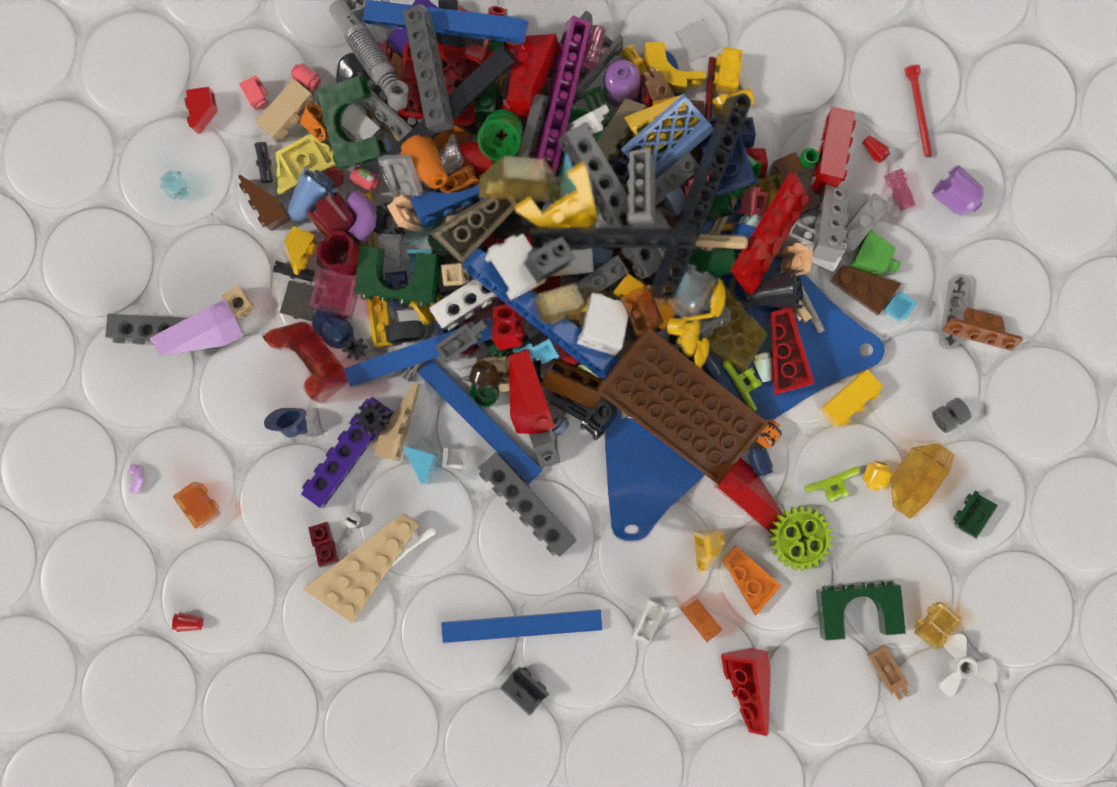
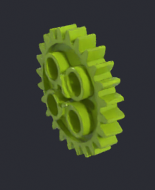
(817, 532)

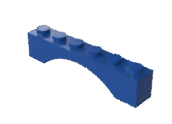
(432, 205)

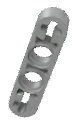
(949, 310)

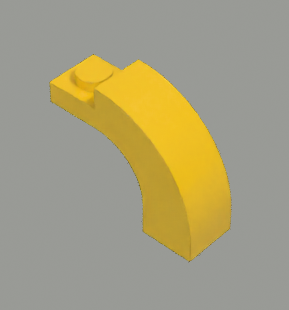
(678, 80)

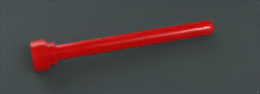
(913, 73)

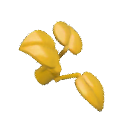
(690, 331)

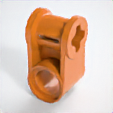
(312, 121)
(460, 181)

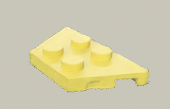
(296, 156)

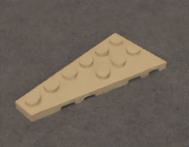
(355, 578)

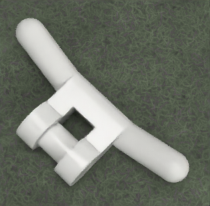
(415, 541)

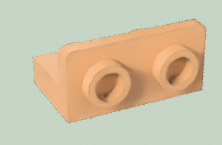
(404, 214)
(795, 257)

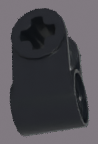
(597, 421)

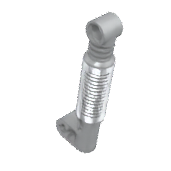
(349, 18)

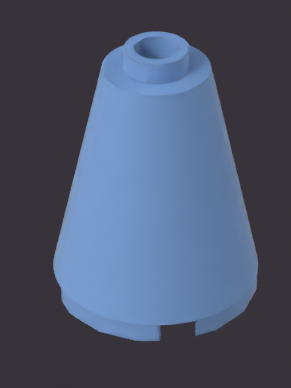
(309, 191)

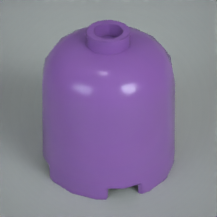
(621, 82)
(959, 192)

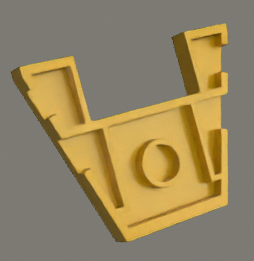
(573, 210)

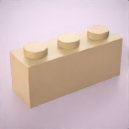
(284, 111)

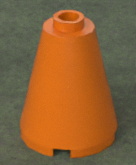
(425, 160)

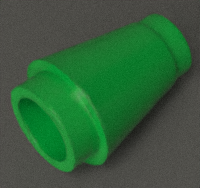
(808, 158)

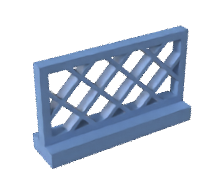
(676, 148)

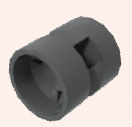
(954, 413)

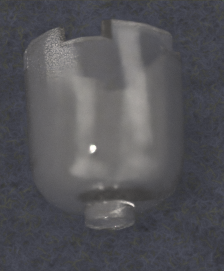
(692, 293)

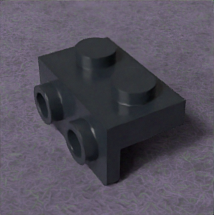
(524, 690)

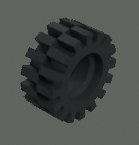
(381, 227)

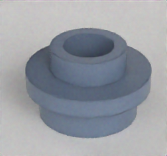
(561, 425)

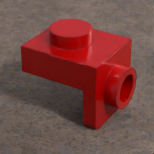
(760, 155)

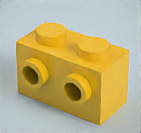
(728, 70)

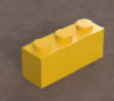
(851, 398)

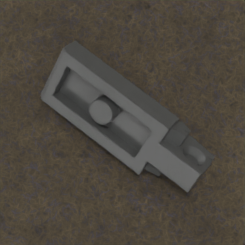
(460, 340)

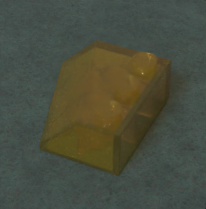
(739, 338)

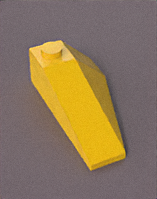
(707, 547)

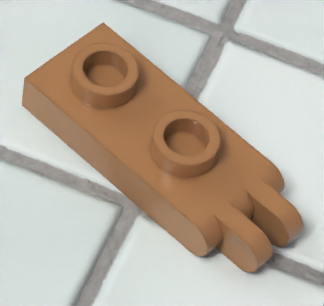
(657, 85)
(889, 671)

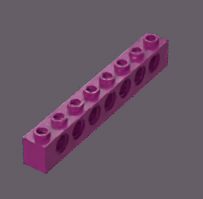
(562, 90)

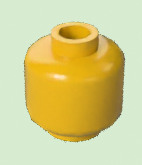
(877, 475)

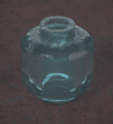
(174, 185)

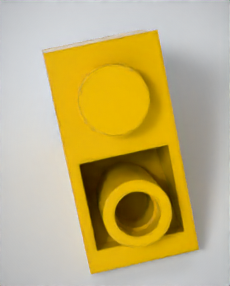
(298, 248)

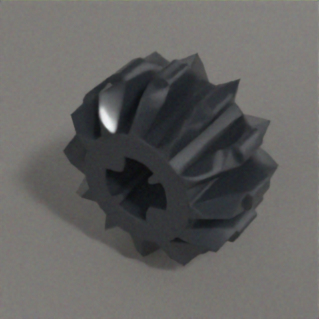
(367, 423)

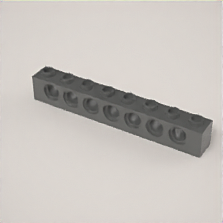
(611, 190)

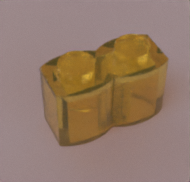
(937, 625)

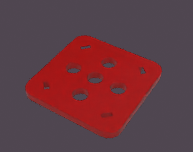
(455, 72)

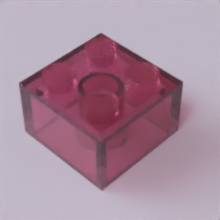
(334, 294)

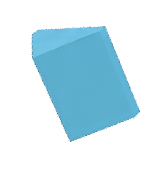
(422, 463)

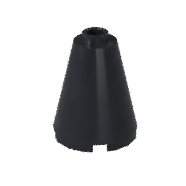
(779, 291)

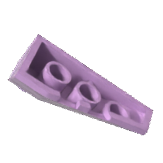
(206, 329)

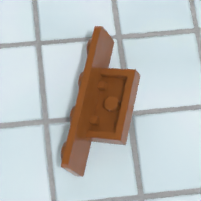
(983, 328)

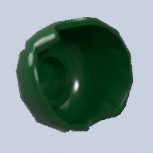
(484, 395)

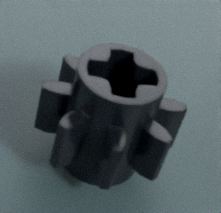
(350, 345)

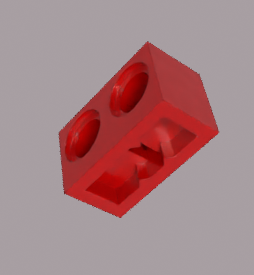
(507, 327)

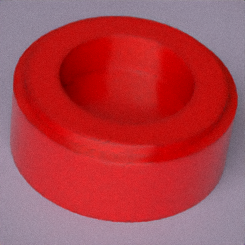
(336, 176)

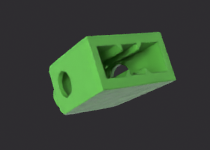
(875, 255)

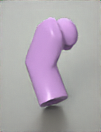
(137, 471)

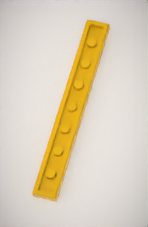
(377, 309)

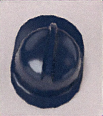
(332, 329)
(288, 421)

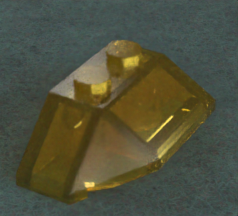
(518, 179)
(919, 477)

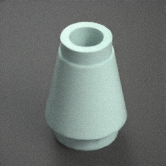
(764, 366)

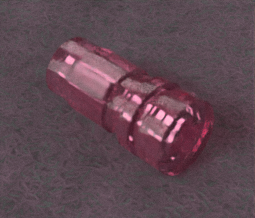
(593, 47)
(901, 191)

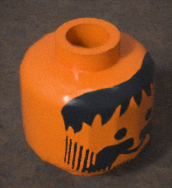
(769, 435)

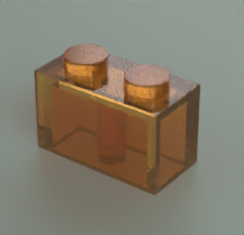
(642, 309)
(197, 504)
(700, 618)

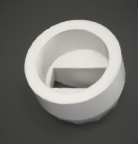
(355, 516)

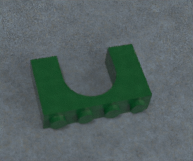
(333, 103)
(721, 260)
(371, 281)
(833, 601)

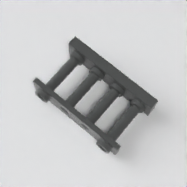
(614, 48)

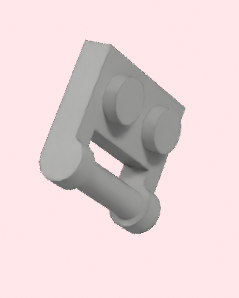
(405, 173)

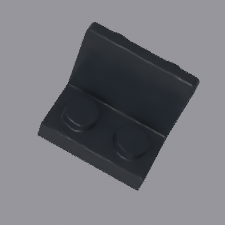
(513, 225)

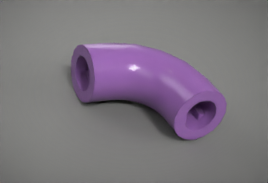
(366, 216)

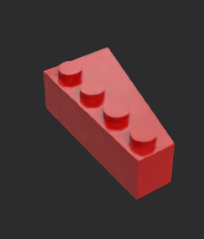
(530, 71)

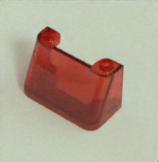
(326, 370)

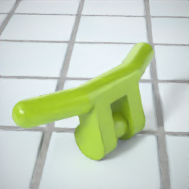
(740, 385)
(833, 480)

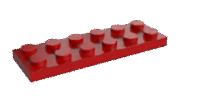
(770, 233)

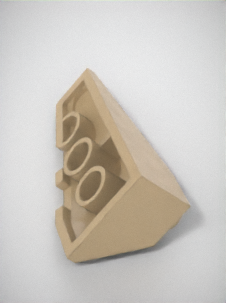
(392, 440)

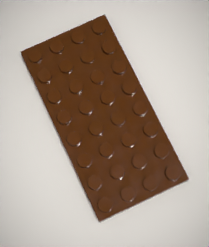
(681, 405)

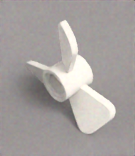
(957, 648)

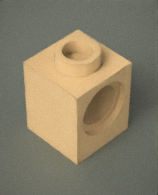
(454, 274)
(233, 296)

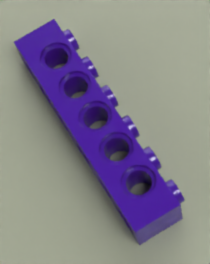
(311, 489)

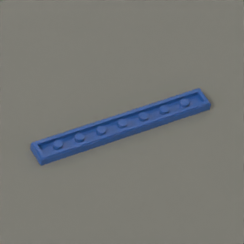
(403, 358)
(480, 421)
(521, 626)

